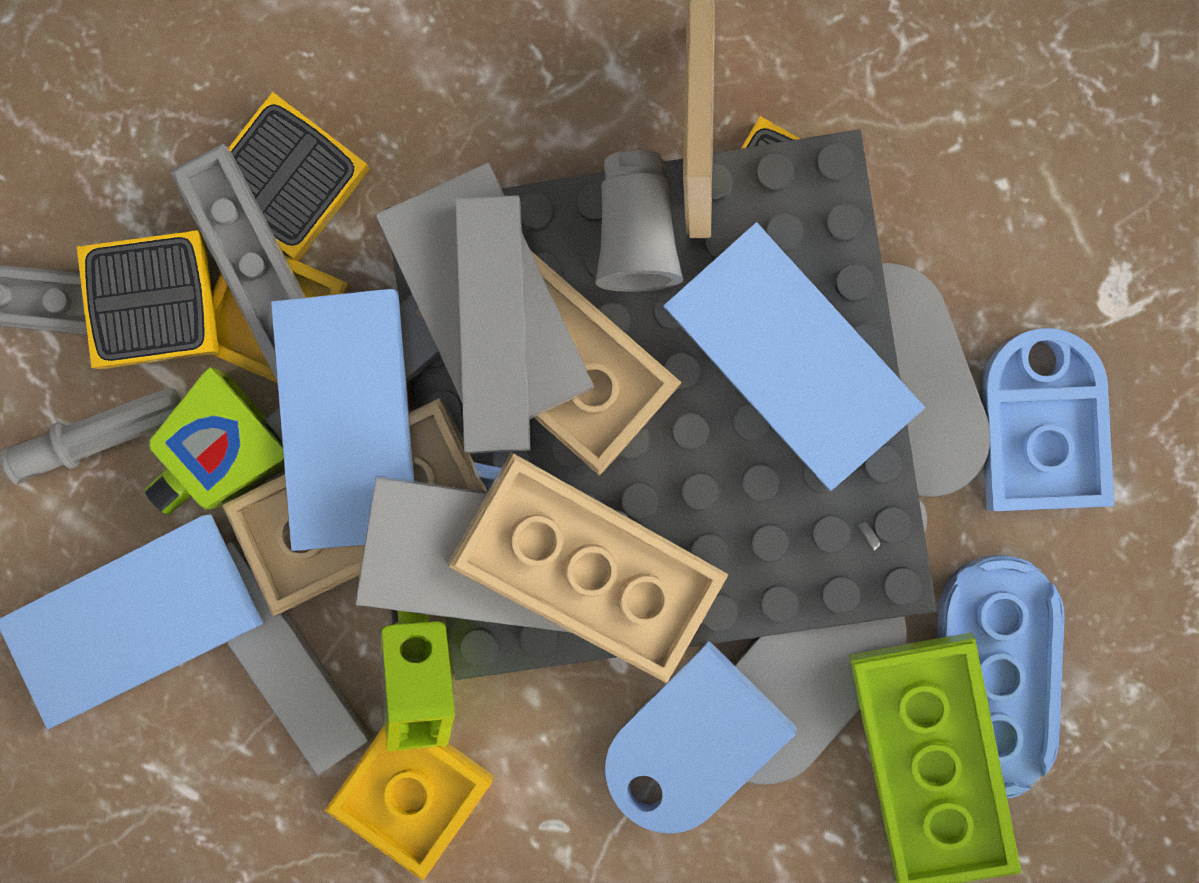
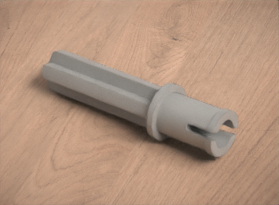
(88, 436)

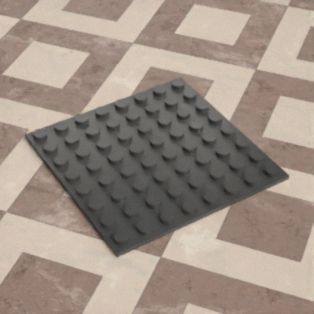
(707, 460)

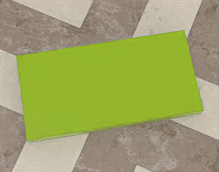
(935, 761)

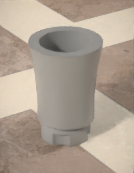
(636, 225)

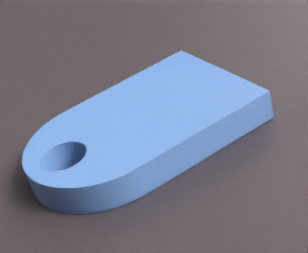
(1047, 430)
(697, 741)

